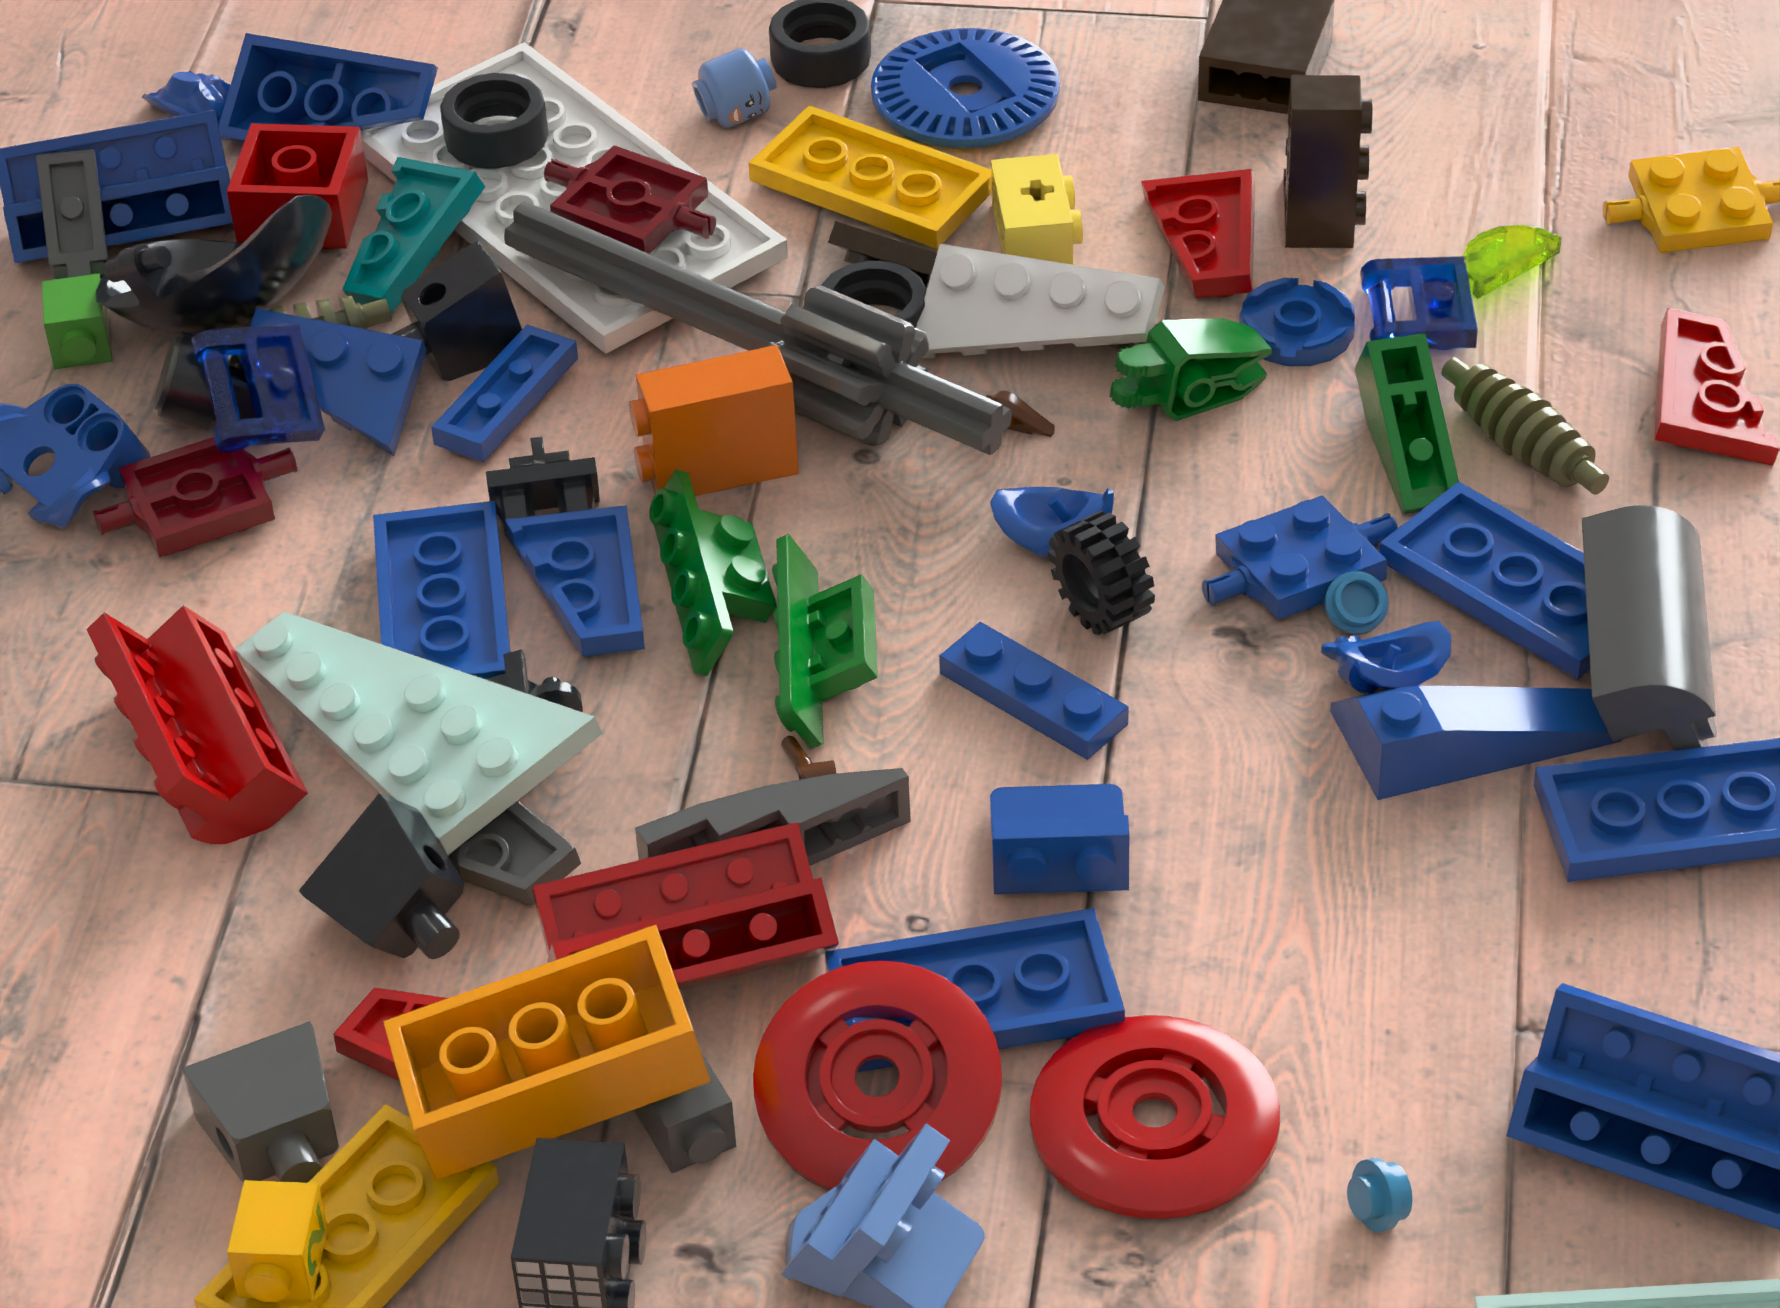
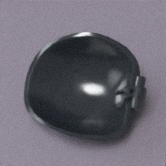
(214, 282)

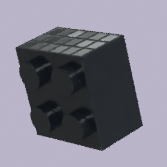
(578, 1227)

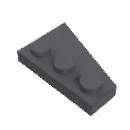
(515, 855)

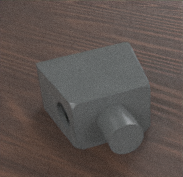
(266, 1106)

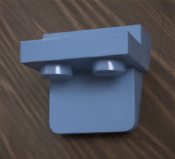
(885, 1231)

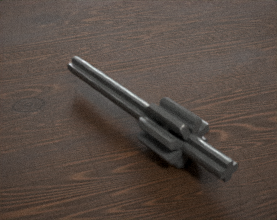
(845, 358)

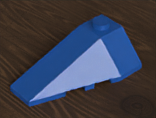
(321, 86)
(1453, 733)

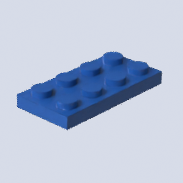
(1498, 573)
(443, 586)
(1663, 809)
(1025, 975)

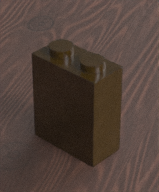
(1259, 47)

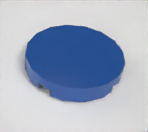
(1300, 321)

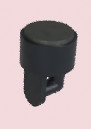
(184, 390)

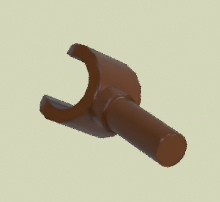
(803, 763)

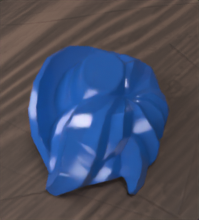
(190, 94)
(1036, 513)
(1391, 659)

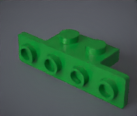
(710, 569)
(823, 640)

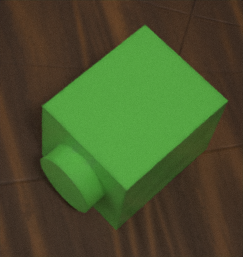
(76, 322)

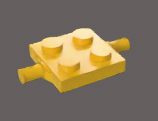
(1697, 200)

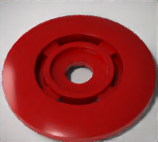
(812, 1059)
(1164, 1169)

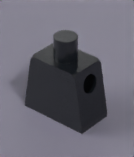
(461, 313)
(390, 882)

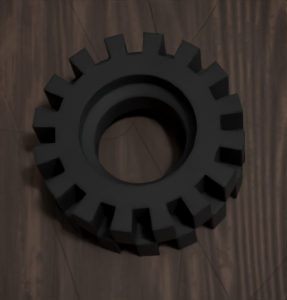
(1101, 573)

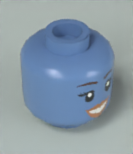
(734, 88)

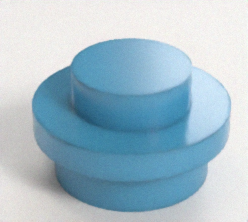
(1356, 602)
(1379, 1194)

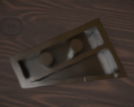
(1325, 161)

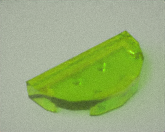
(1505, 254)

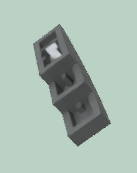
(830, 810)

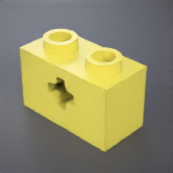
(1034, 208)

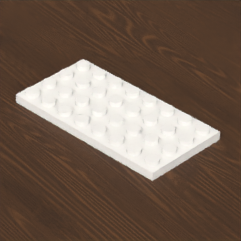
(579, 133)

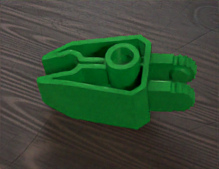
(1191, 366)

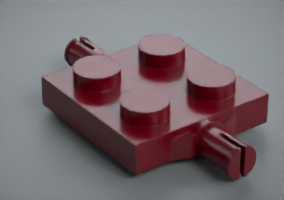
(631, 198)
(195, 495)

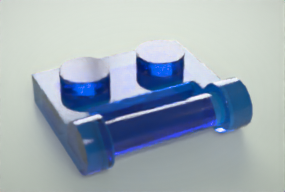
(1437, 297)
(276, 380)

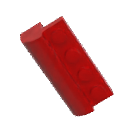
(199, 725)
(714, 905)

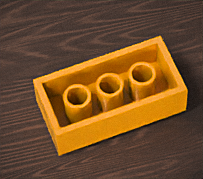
(545, 1052)

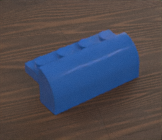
(150, 175)
(1656, 1103)

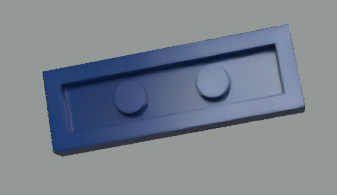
(504, 393)
(1034, 690)

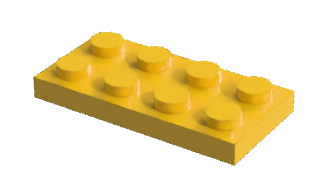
(872, 176)
(380, 1216)

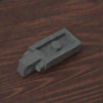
(72, 213)

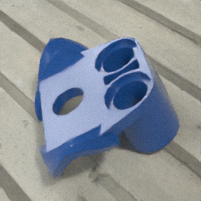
(87, 445)

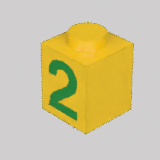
(277, 1240)

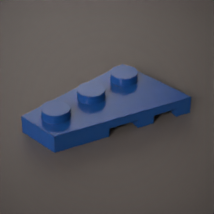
(358, 374)
(585, 575)

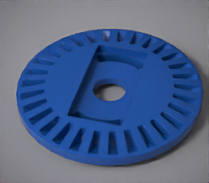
(916, 79)

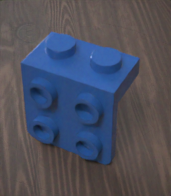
(1059, 839)

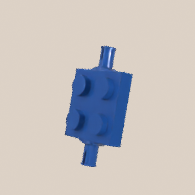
(1296, 556)

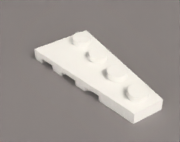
(1012, 301)

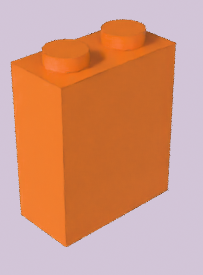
(717, 420)

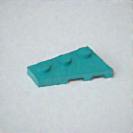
(412, 228)

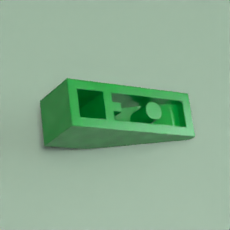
(1406, 419)

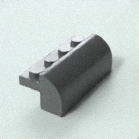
(1648, 625)

